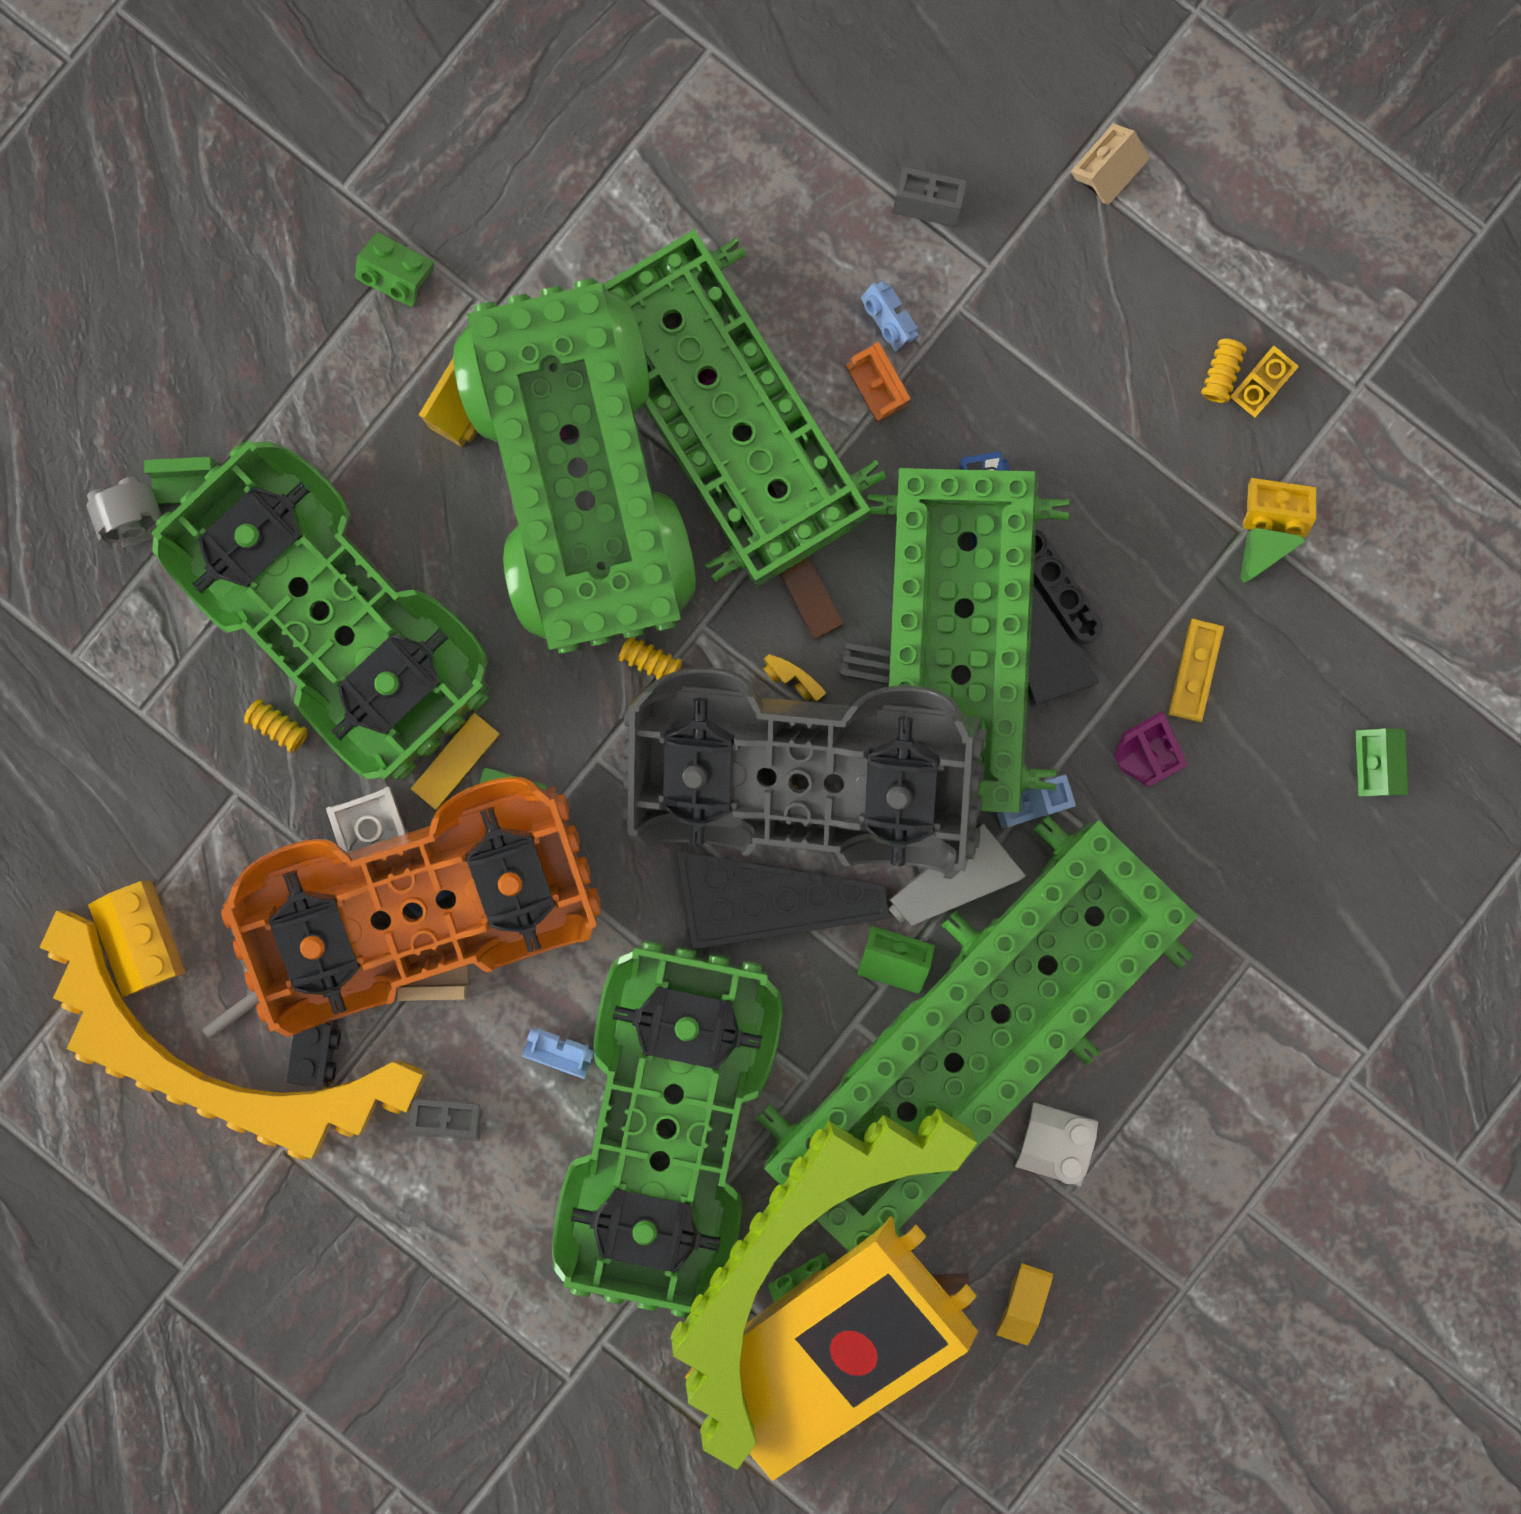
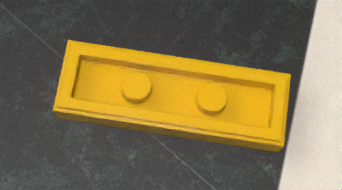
(1196, 670)
(455, 761)

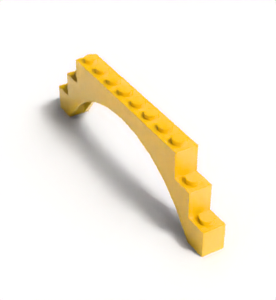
(117, 1040)

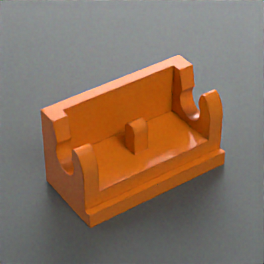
(878, 382)

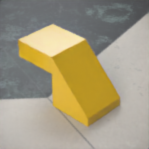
(1025, 1304)

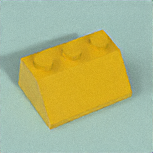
(445, 410)
(136, 937)

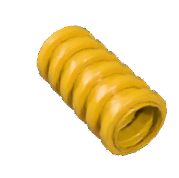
(1223, 370)
(648, 658)
(275, 725)

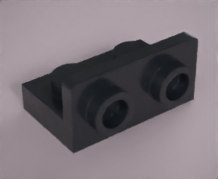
(313, 1055)

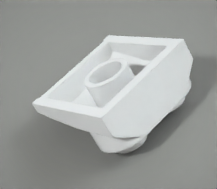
(366, 820)
(1058, 1144)

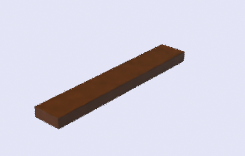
(810, 595)

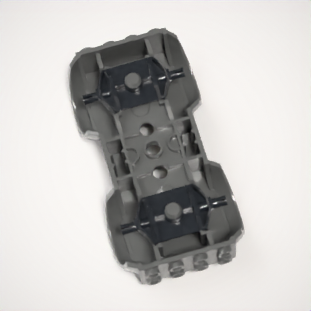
(899, 749)

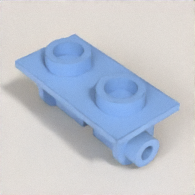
(896, 328)
(561, 1055)

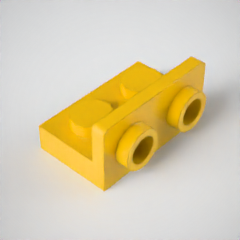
(1280, 507)

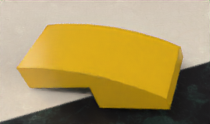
(1264, 381)
(785, 672)

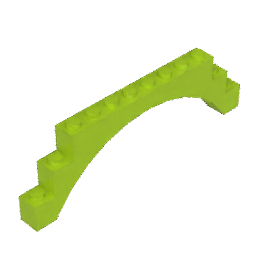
(826, 1175)

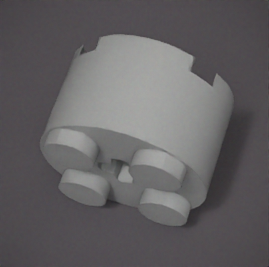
(123, 513)

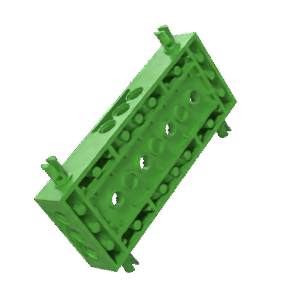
(749, 390)
(998, 578)

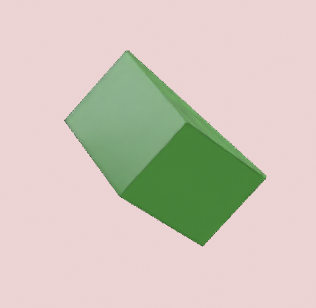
(1264, 549)

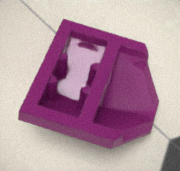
(1150, 751)

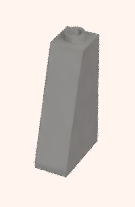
(933, 894)

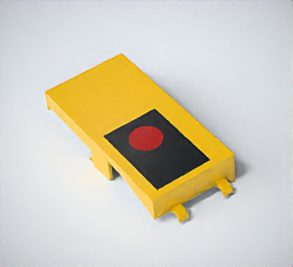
(847, 1346)

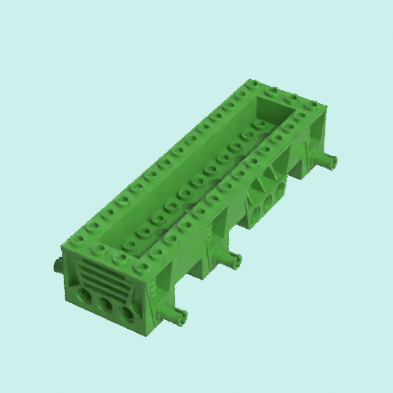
(1008, 1057)

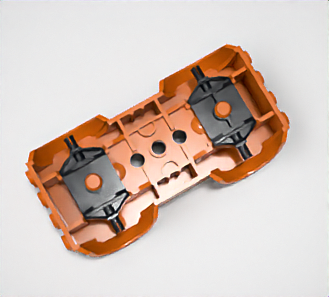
(310, 904)

